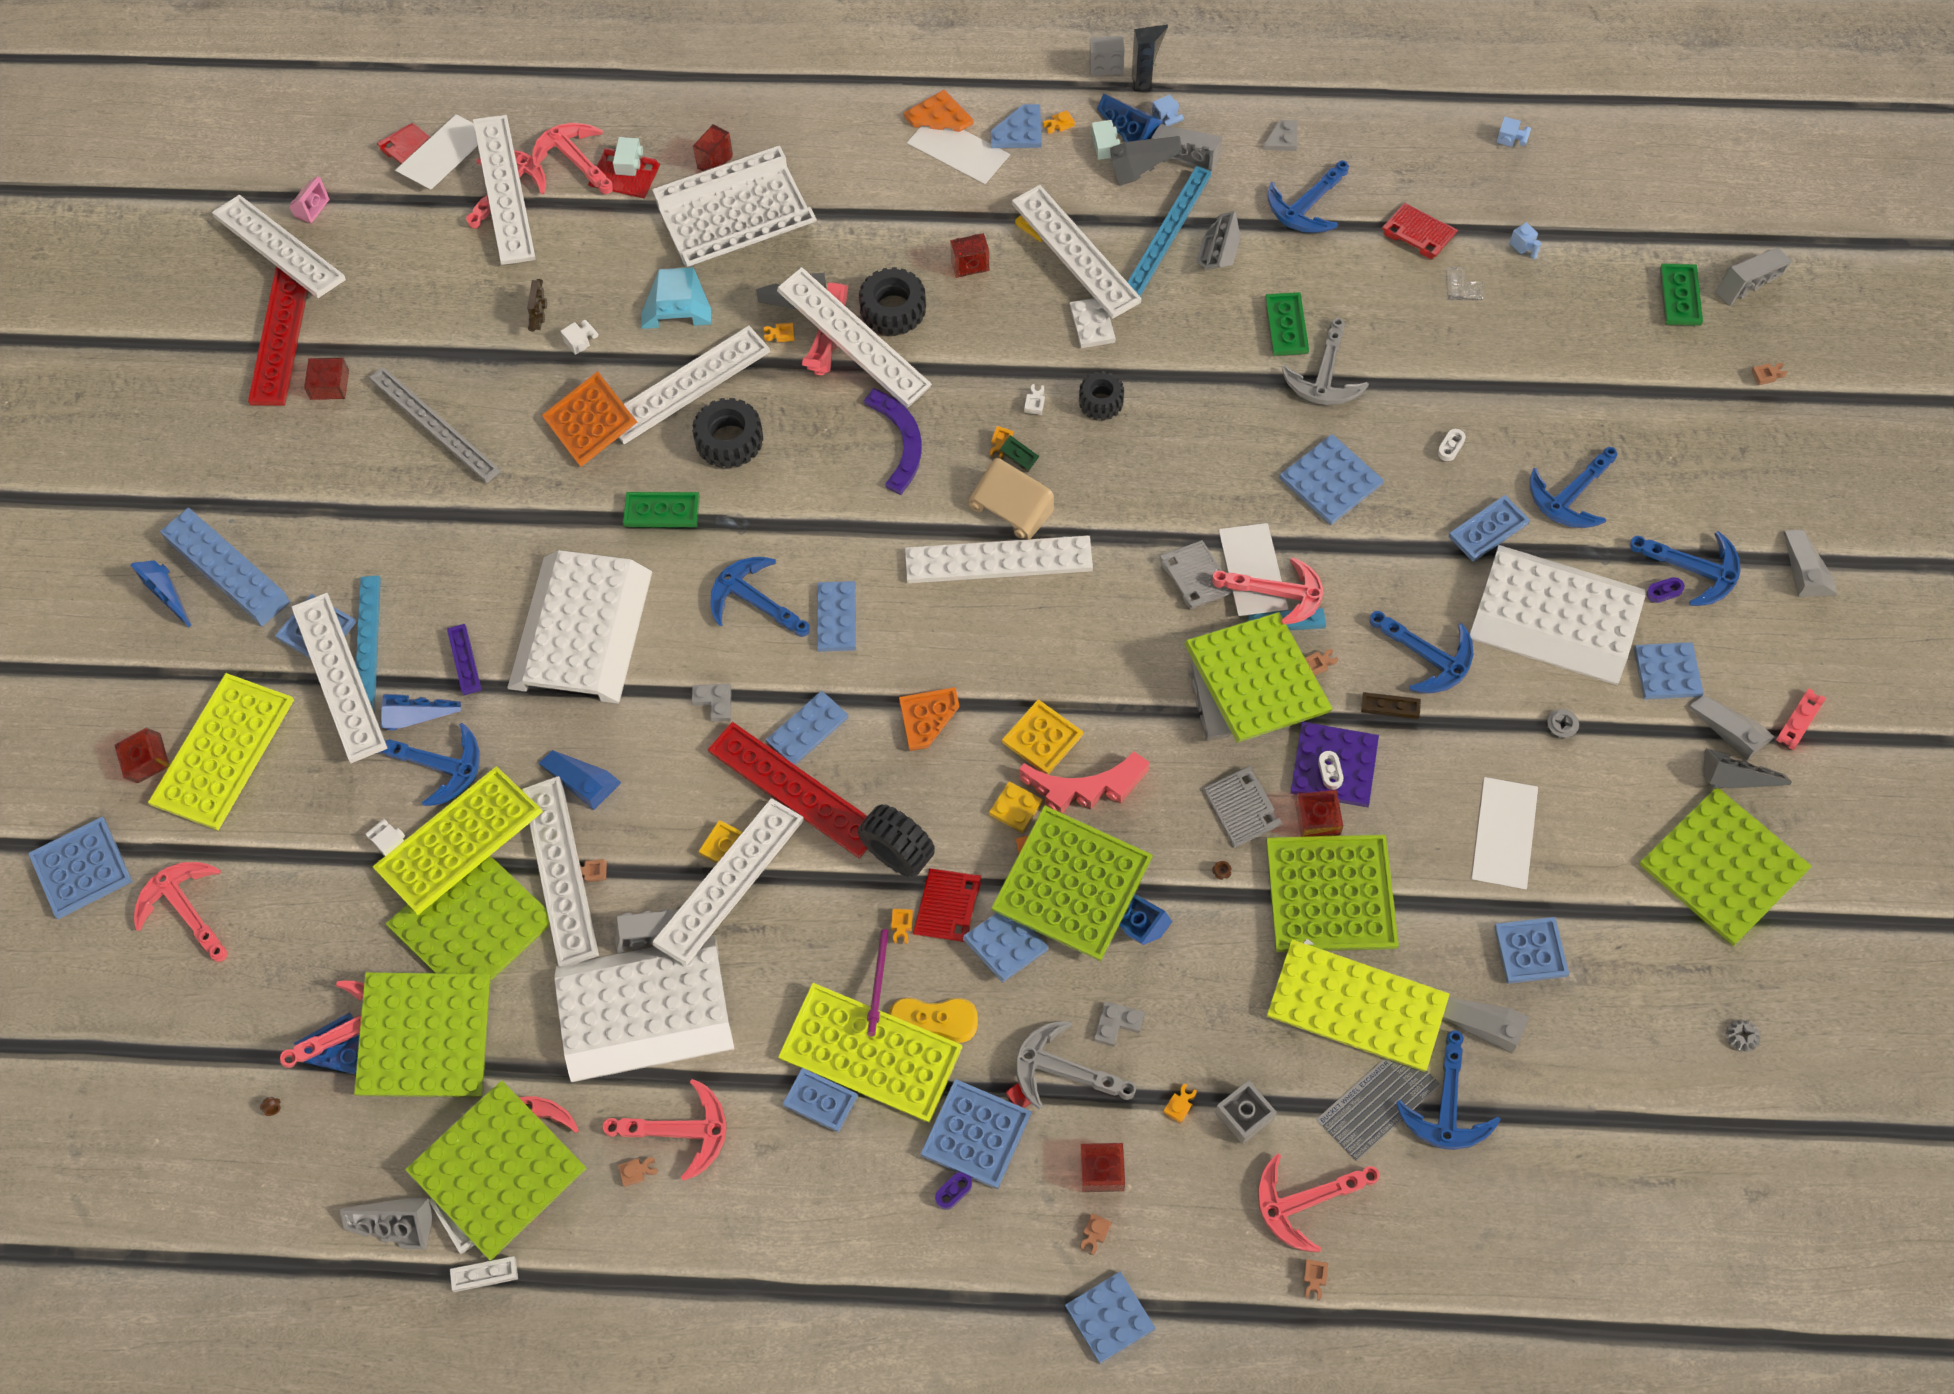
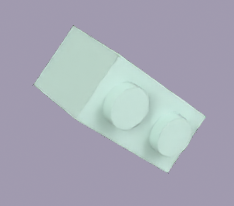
(1104, 137)
(627, 156)

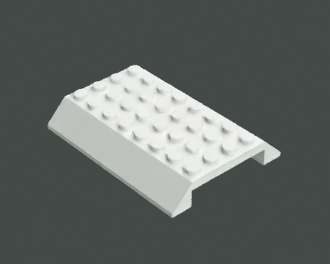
(732, 206)
(1558, 615)
(582, 625)
(641, 1011)

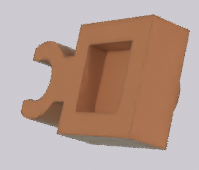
(1767, 374)
(1320, 663)
(594, 870)
(633, 1172)
(1096, 1231)
(1315, 1275)

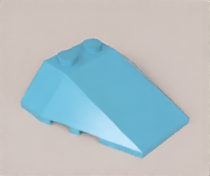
(676, 295)

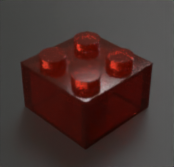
(713, 148)
(970, 255)
(326, 378)
(142, 755)
(1319, 814)
(1102, 1167)

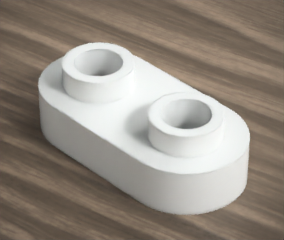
(1450, 446)
(1330, 771)

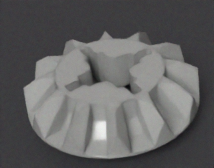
(1571, 723)
(1737, 1041)

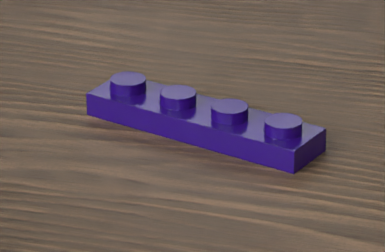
(464, 659)

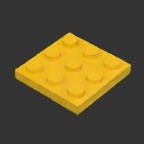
(1042, 737)

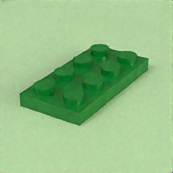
(1681, 294)
(1287, 324)
(661, 509)

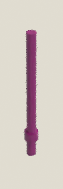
(874, 1014)

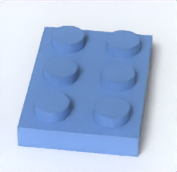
(820, 1100)

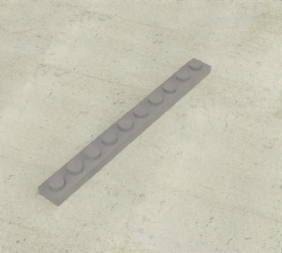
(435, 425)

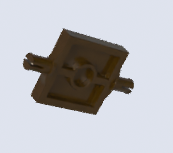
(536, 305)

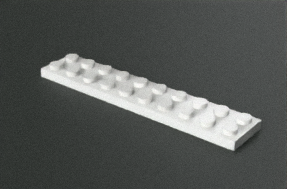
(504, 190)
(278, 246)
(1076, 251)
(854, 337)
(694, 380)
(998, 559)
(339, 678)
(561, 875)
(728, 882)

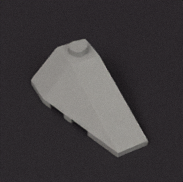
(1808, 568)
(1736, 729)
(1490, 1022)
(396, 1221)

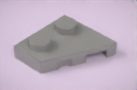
(1283, 136)

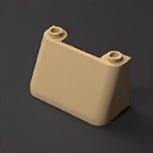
(1013, 498)

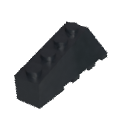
(1145, 49)

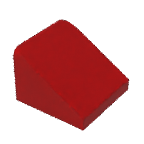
(1017, 1097)

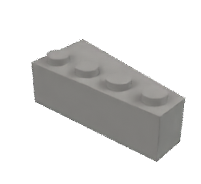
(1197, 147)
(1752, 274)
(1212, 719)
(639, 929)

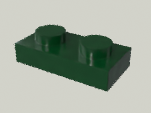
(1019, 453)

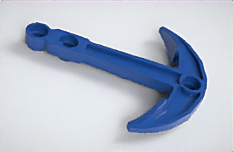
(1293, 215)
(1563, 500)
(1730, 566)
(742, 589)
(1432, 654)
(455, 767)
(1447, 1119)

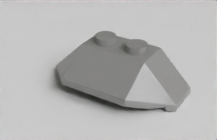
(1220, 242)

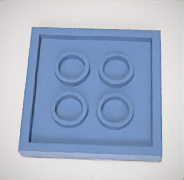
(291, 634)
(1668, 670)
(1005, 945)
(1531, 950)
(1110, 1317)

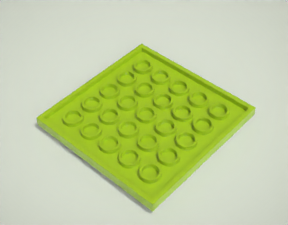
(1258, 677)
(1725, 866)
(1072, 883)
(1332, 892)
(474, 924)
(423, 1035)
(496, 1169)

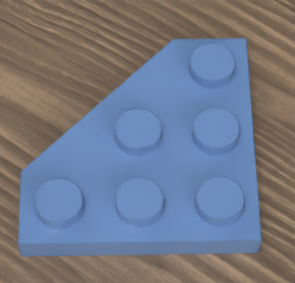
(1019, 129)

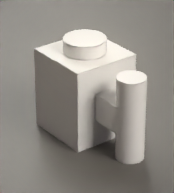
(576, 337)
(385, 838)

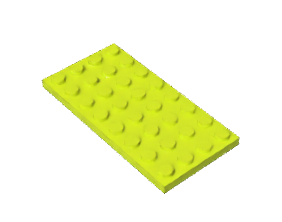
(221, 751)
(457, 840)
(1358, 1005)
(896, 1066)

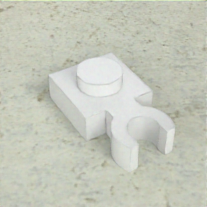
(1035, 401)

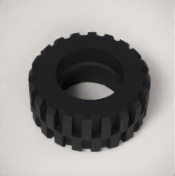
(892, 283)
(723, 414)
(896, 840)

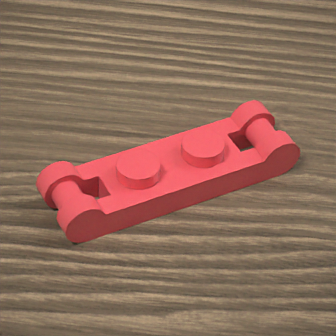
(1800, 719)

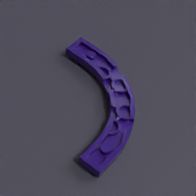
(910, 434)

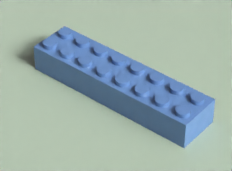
(225, 567)

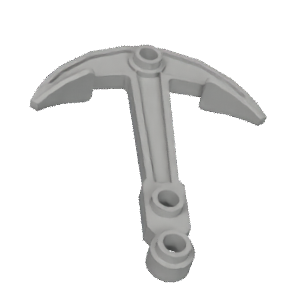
(1321, 391)
(1056, 1065)

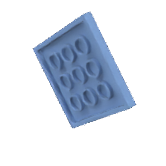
(1331, 479)
(80, 867)
(976, 1134)

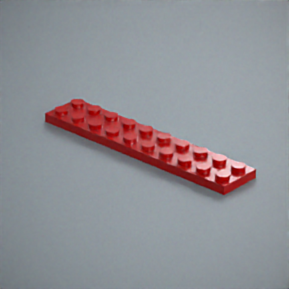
(278, 341)
(790, 787)

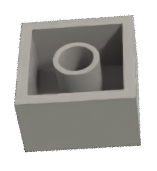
(1106, 55)
(1245, 1112)

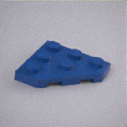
(340, 1056)

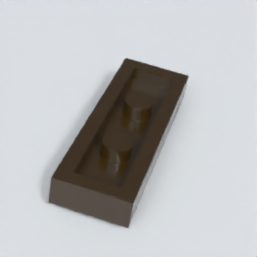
(1390, 705)

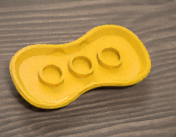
(951, 1019)

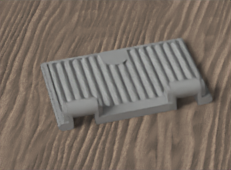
(1194, 574)
(1242, 806)

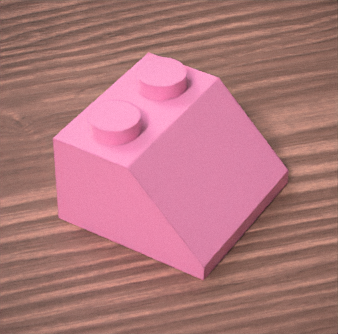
(310, 201)

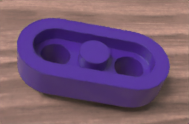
(1664, 590)
(952, 1190)

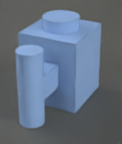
(1167, 110)
(1510, 131)
(1525, 239)

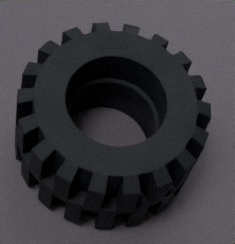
(1101, 407)

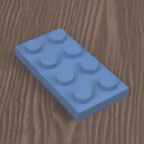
(1489, 528)
(836, 616)
(807, 728)

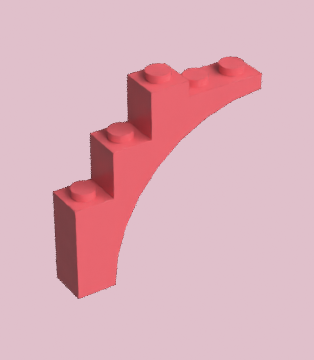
(821, 352)
(1061, 791)

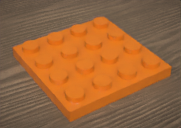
(589, 418)

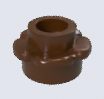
(1222, 865)
(270, 1106)

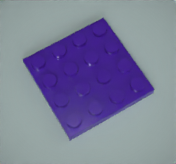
(1356, 756)

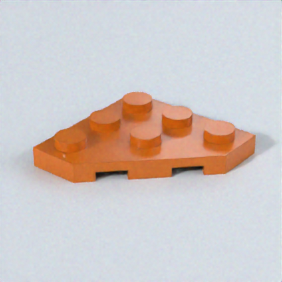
(939, 113)
(927, 715)

